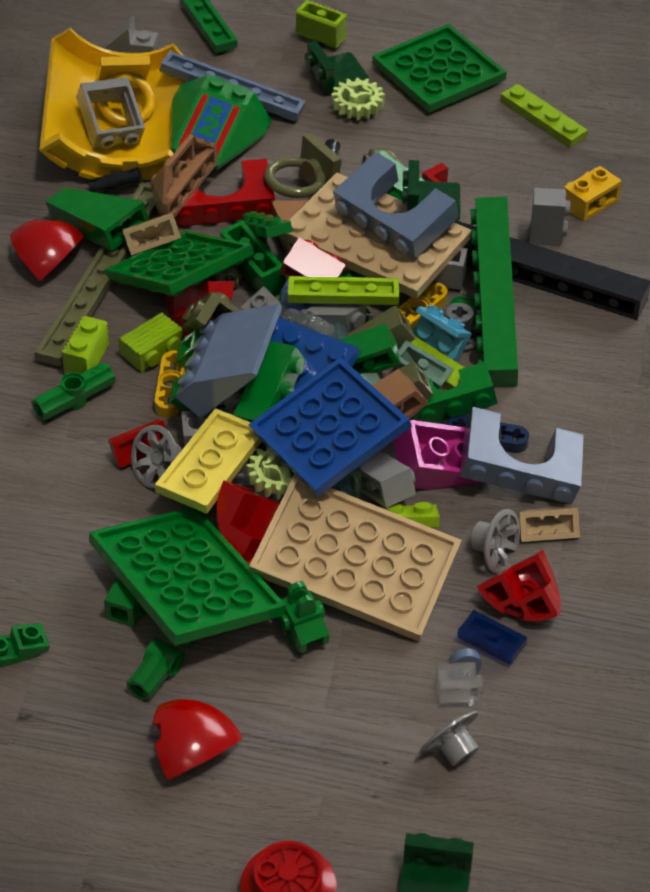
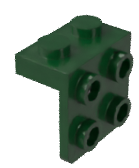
(332, 69)
(419, 190)
(436, 864)

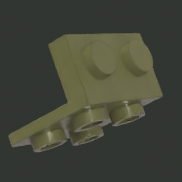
(210, 305)

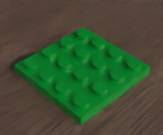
(439, 67)
(180, 263)

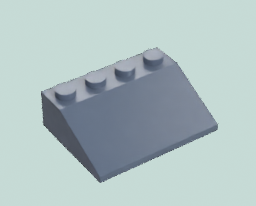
(226, 357)

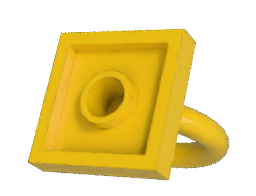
(134, 68)

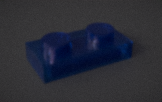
(492, 637)

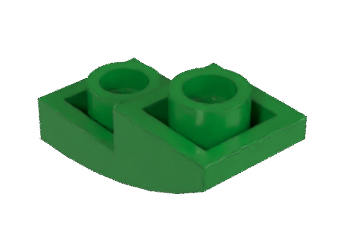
(23, 643)

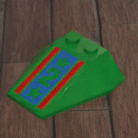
(219, 114)

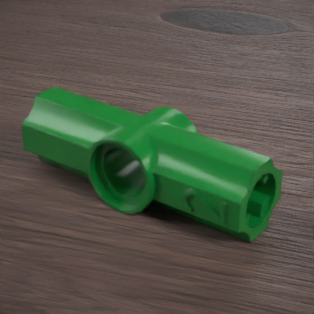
(73, 391)

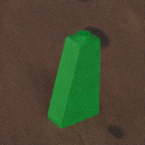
(97, 214)

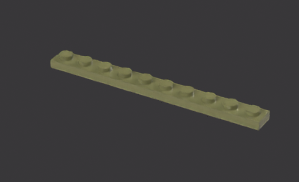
(87, 292)

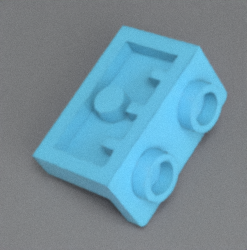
(440, 332)

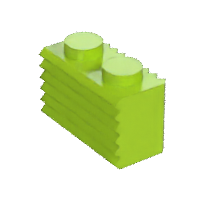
(321, 24)
(150, 341)
(85, 345)

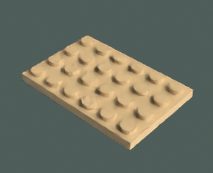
(364, 250)
(356, 557)

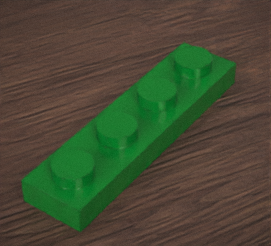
(210, 24)
(266, 225)

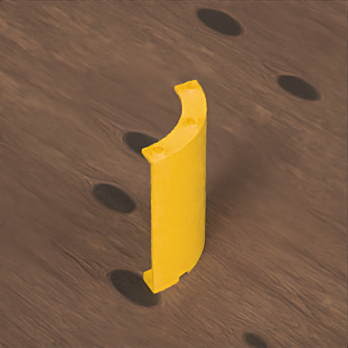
(63, 128)

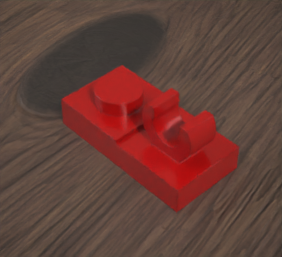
(122, 444)

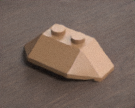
(183, 174)

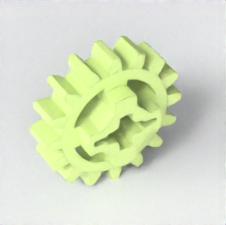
(358, 98)
(268, 473)

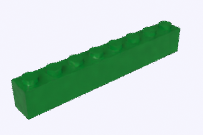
(495, 289)

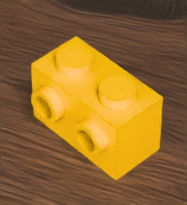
(592, 192)

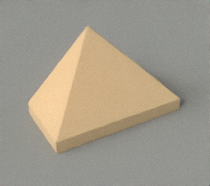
(151, 233)
(549, 524)

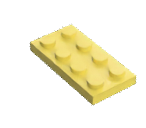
(209, 457)

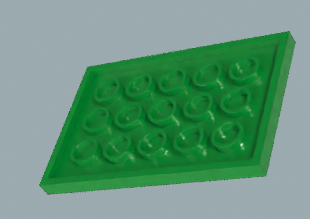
(186, 575)

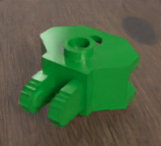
(303, 618)

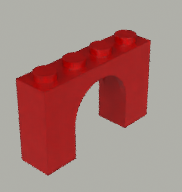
(253, 196)

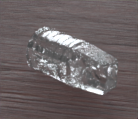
(309, 320)

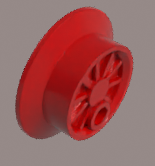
(288, 868)

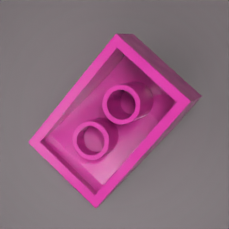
(432, 454)

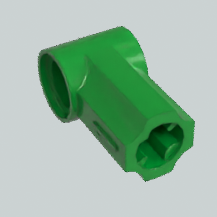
(158, 663)

